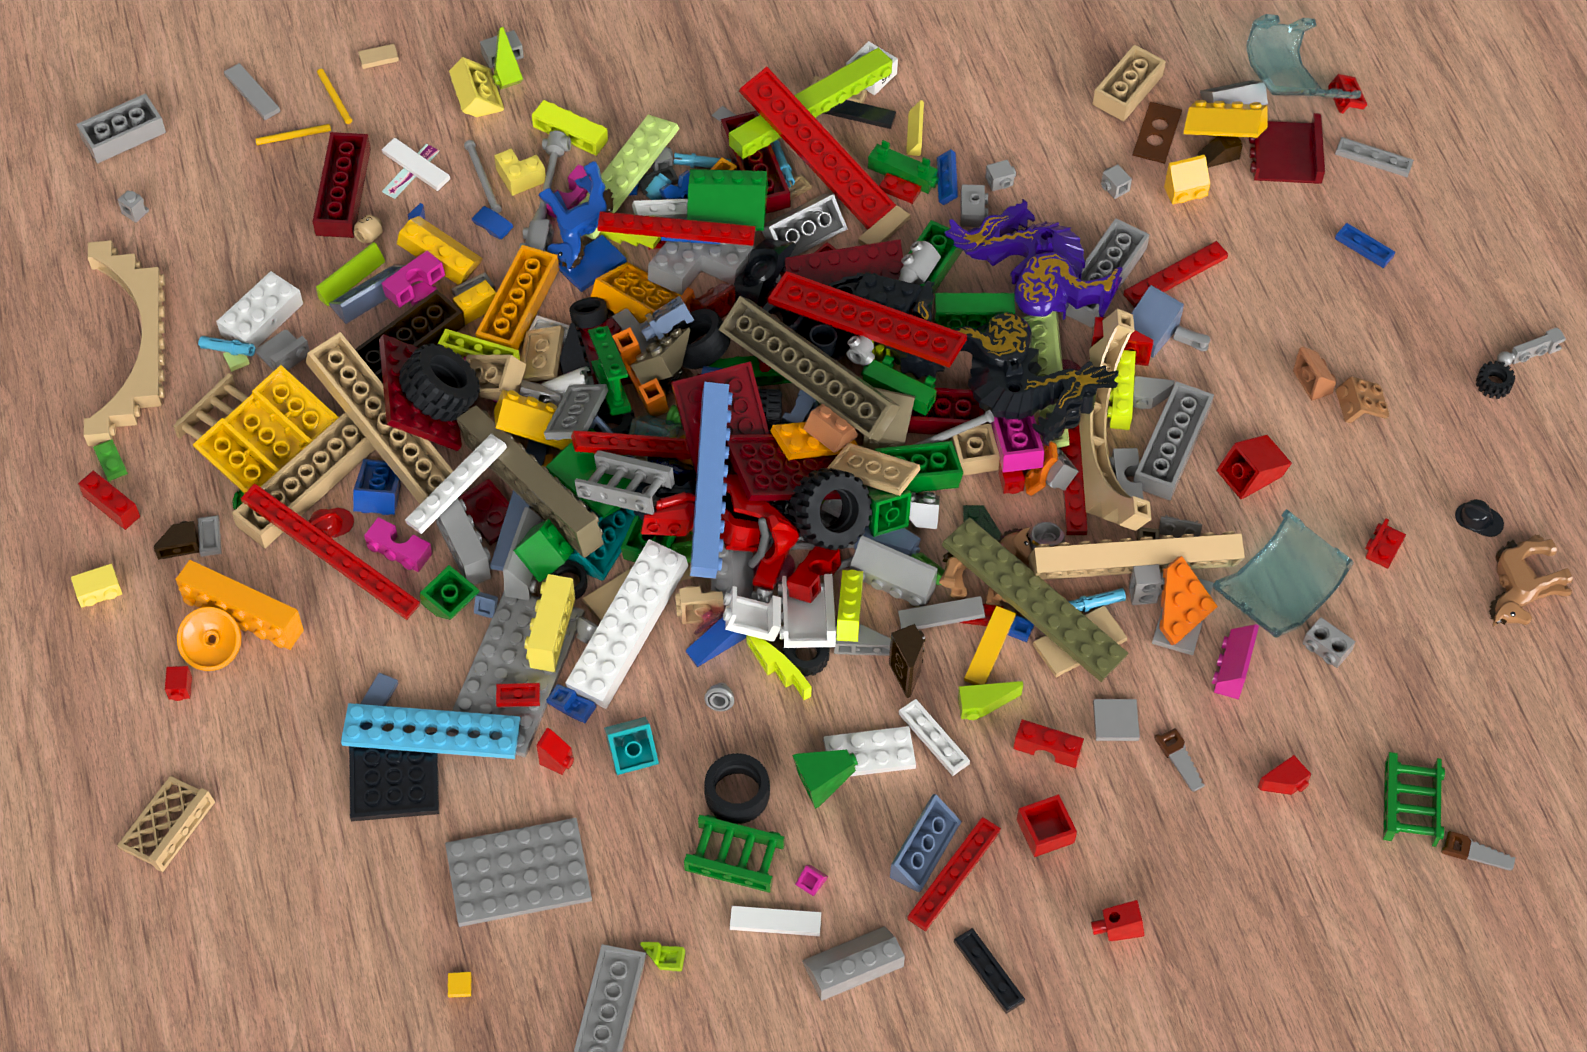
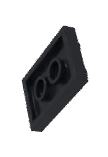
(888, 292)

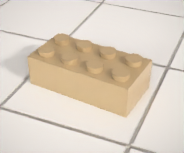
(1129, 82)

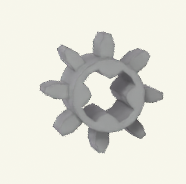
(762, 595)

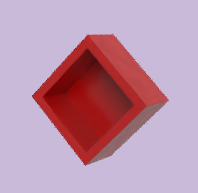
(1046, 825)

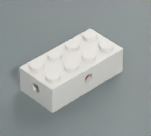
(260, 311)

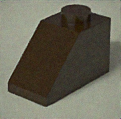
(1222, 150)
(178, 541)

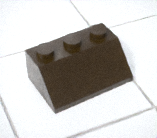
(906, 656)

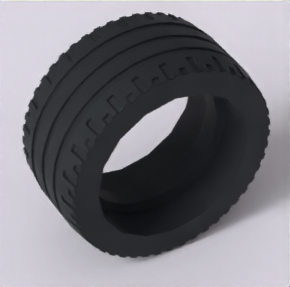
(708, 348)
(730, 765)

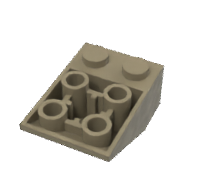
(662, 357)

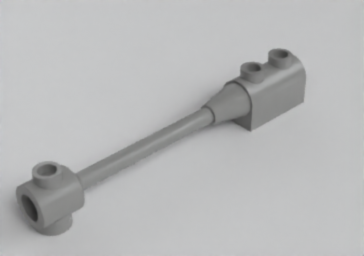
(540, 229)
(915, 270)

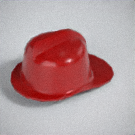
(332, 521)

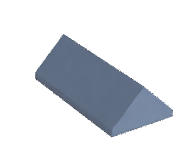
(363, 296)
(924, 845)

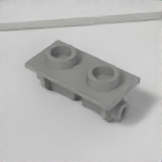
(1178, 527)

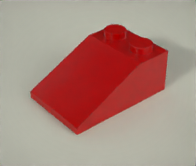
(1137, 342)

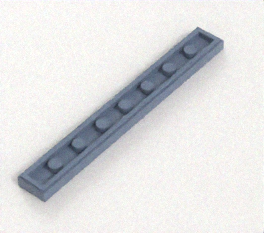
(515, 512)

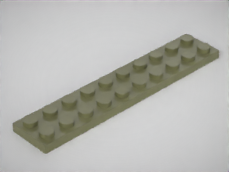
(1035, 599)

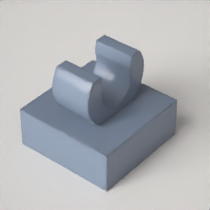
(485, 604)

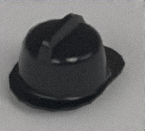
(1480, 518)

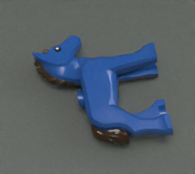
(579, 219)

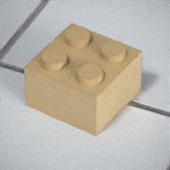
(977, 450)

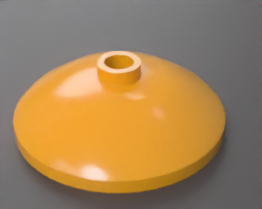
(195, 642)

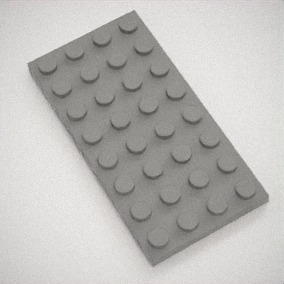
(504, 661)

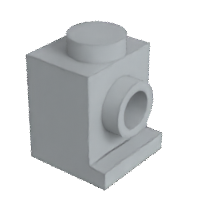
(132, 206)

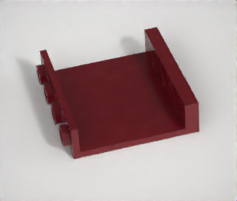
(1289, 152)

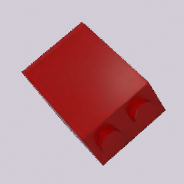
(1253, 465)

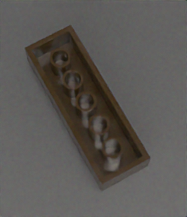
(417, 326)

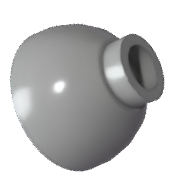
(585, 629)
(719, 697)

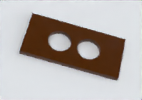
(1160, 152)

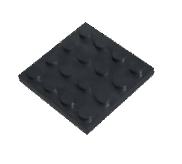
(392, 783)

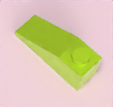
(505, 67)
(980, 700)

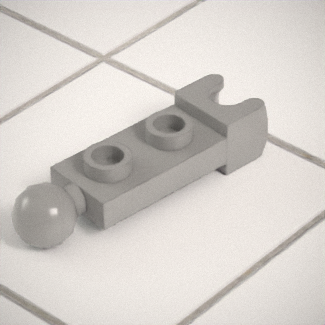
(1539, 346)

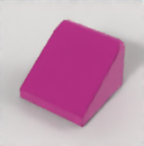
(811, 880)

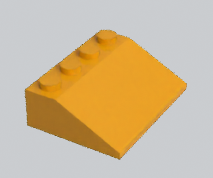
(631, 289)

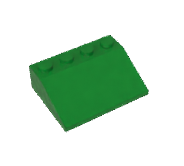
(728, 197)
(581, 465)

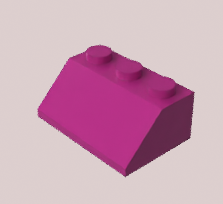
(1235, 661)

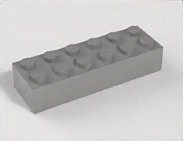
(1119, 247)
(1173, 440)

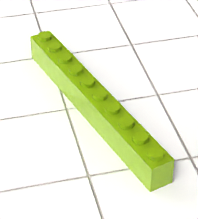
(816, 99)

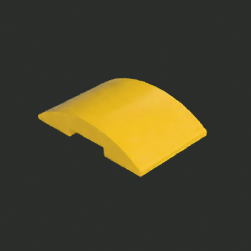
(265, 430)

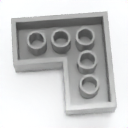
(681, 262)

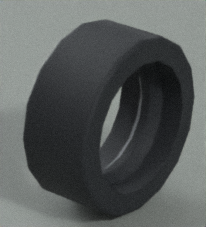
(588, 312)
(575, 568)

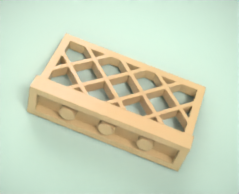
(179, 829)

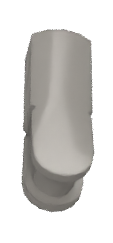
(1191, 338)

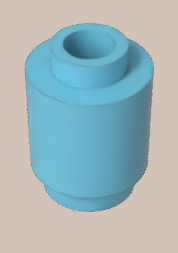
(654, 186)

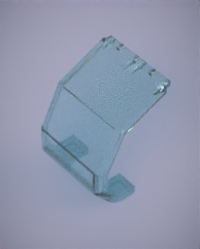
(1278, 63)
(1286, 578)

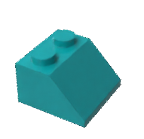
(631, 745)

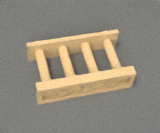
(200, 410)

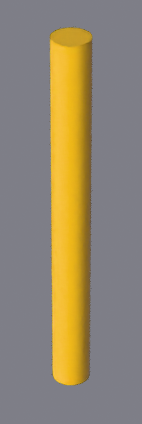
(334, 96)
(293, 134)

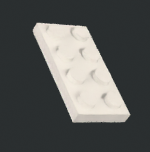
(876, 749)

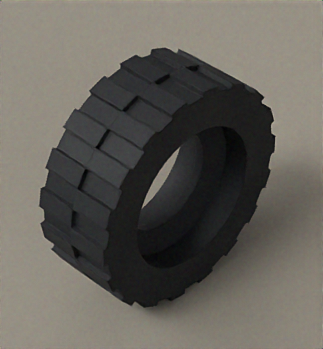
(812, 666)

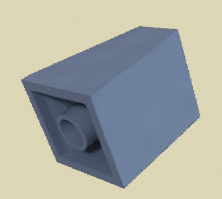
(1157, 317)

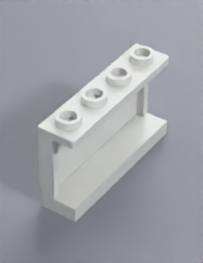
(806, 622)

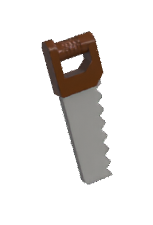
(1180, 758)
(1476, 852)

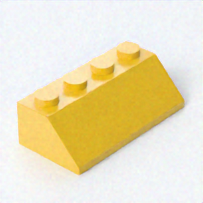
(1226, 119)
(456, 259)
(526, 417)

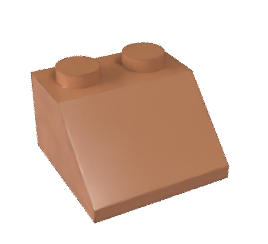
(1313, 374)
(829, 428)

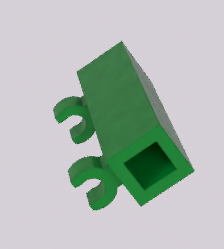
(889, 161)
(885, 377)

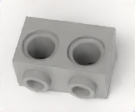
(1145, 584)
(1331, 639)

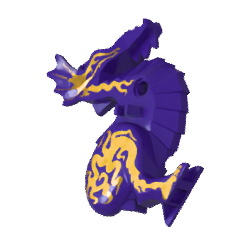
(1052, 262)

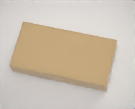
(378, 56)

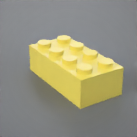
(550, 623)

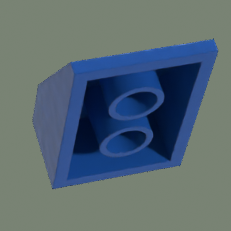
(376, 488)

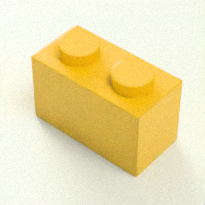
(475, 301)

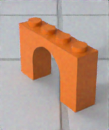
(650, 392)

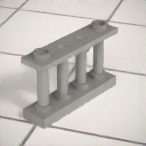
(629, 468)

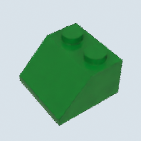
(543, 550)
(448, 593)

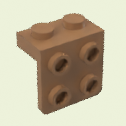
(1361, 397)

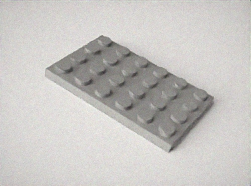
(518, 872)

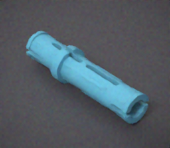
(695, 161)
(784, 166)
(233, 347)
(1085, 603)

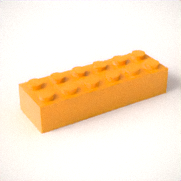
(519, 297)
(249, 607)

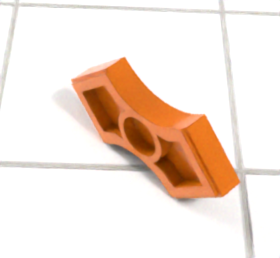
(1036, 478)

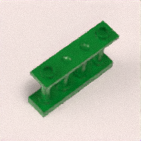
(609, 370)
(1392, 807)
(734, 874)

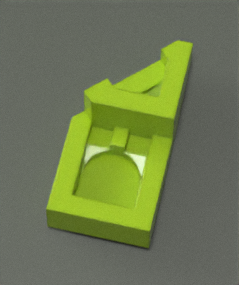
(665, 957)

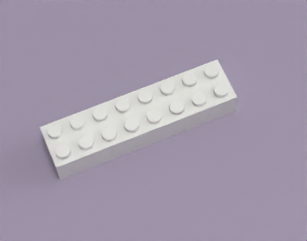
(627, 623)

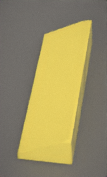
(915, 128)

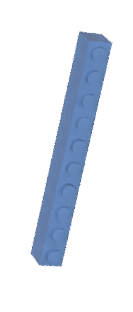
(709, 481)

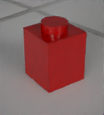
(1012, 481)
(178, 683)

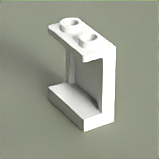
(752, 616)

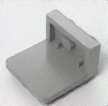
(283, 350)

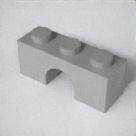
(1124, 464)

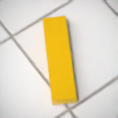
(990, 646)

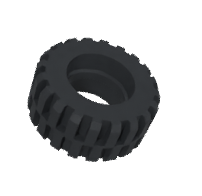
(439, 382)
(853, 515)

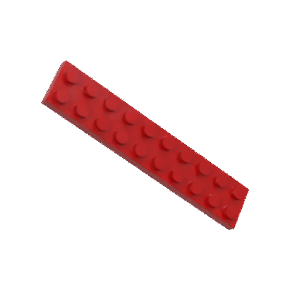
(817, 148)
(867, 319)

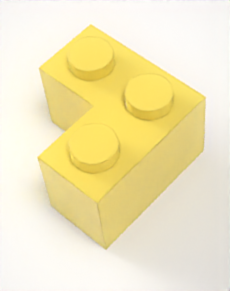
(519, 174)

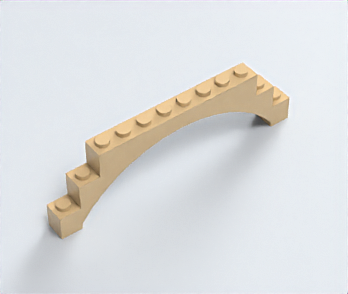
(144, 383)
(1102, 491)

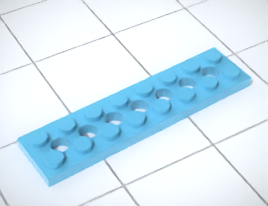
(422, 720)

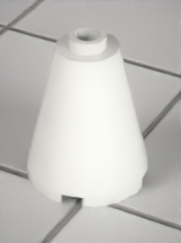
(576, 377)

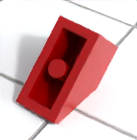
(554, 752)
(1286, 778)

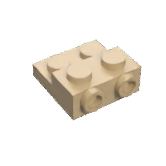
(693, 604)

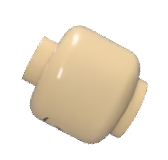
(368, 229)

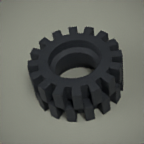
(1490, 387)

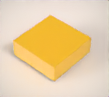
(459, 984)

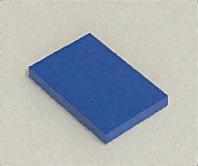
(598, 259)

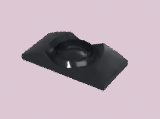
(762, 270)

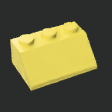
(475, 88)

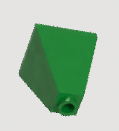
(888, 511)
(824, 772)

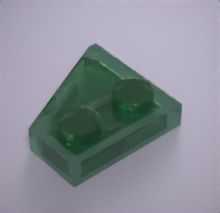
(981, 516)

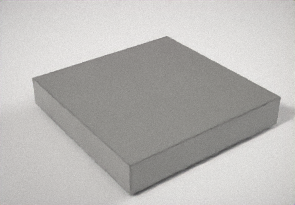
(1116, 720)

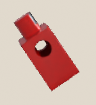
(1120, 922)

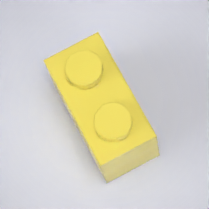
(96, 585)

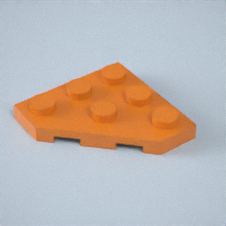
(1183, 601)

